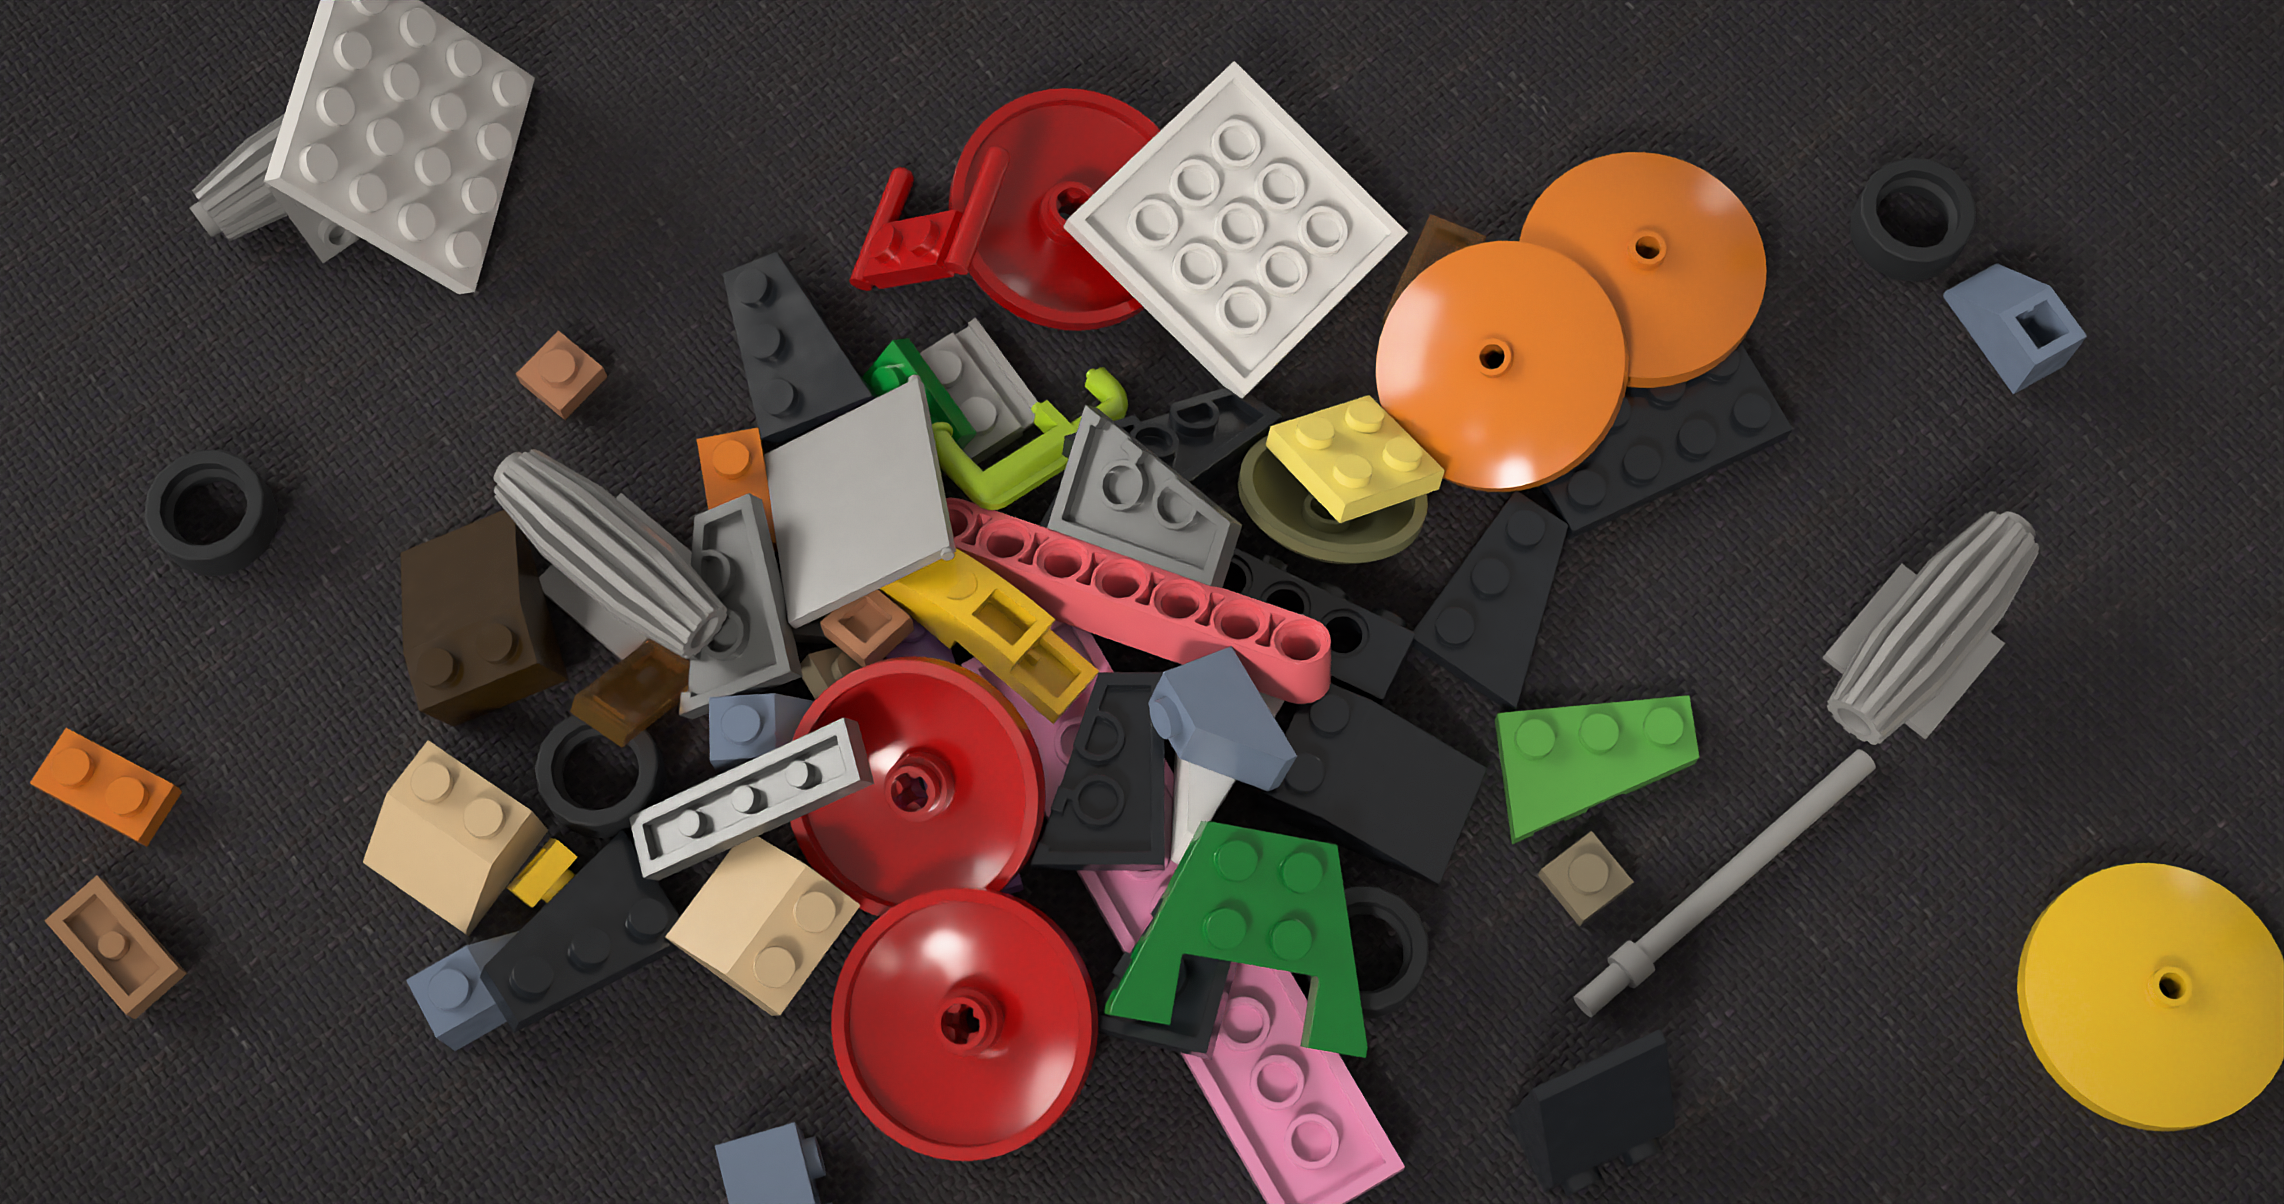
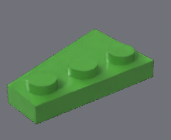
(1583, 755)

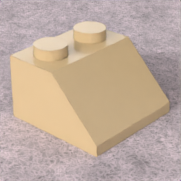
(451, 838)
(763, 923)

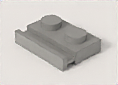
(982, 388)

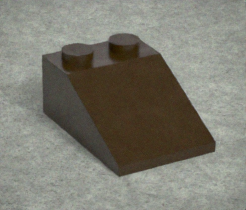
(476, 621)

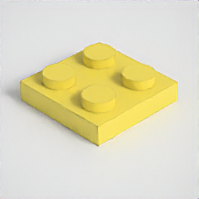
(1354, 458)

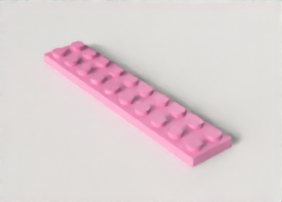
(1281, 1104)

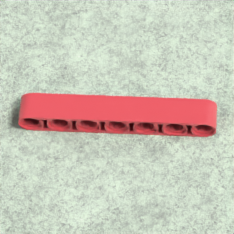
(1147, 605)

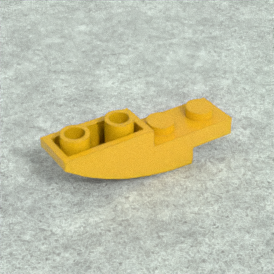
(999, 627)

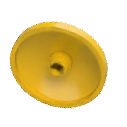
(2110, 1031)

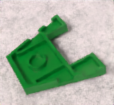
(1260, 905)

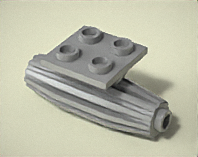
(239, 201)
(608, 559)
(1930, 631)

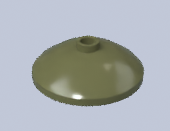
(1306, 527)

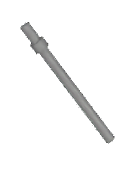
(1635, 961)

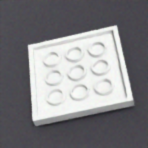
(402, 133)
(1235, 230)

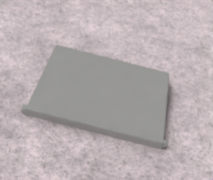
(858, 503)

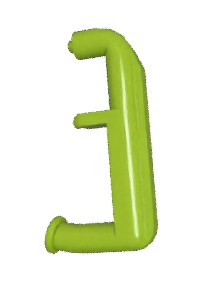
(1031, 463)

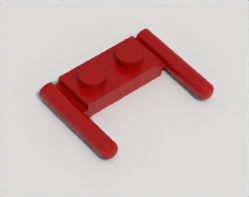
(929, 244)

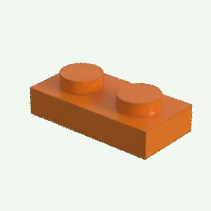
(734, 467)
(106, 787)

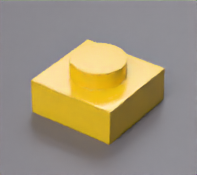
(544, 874)

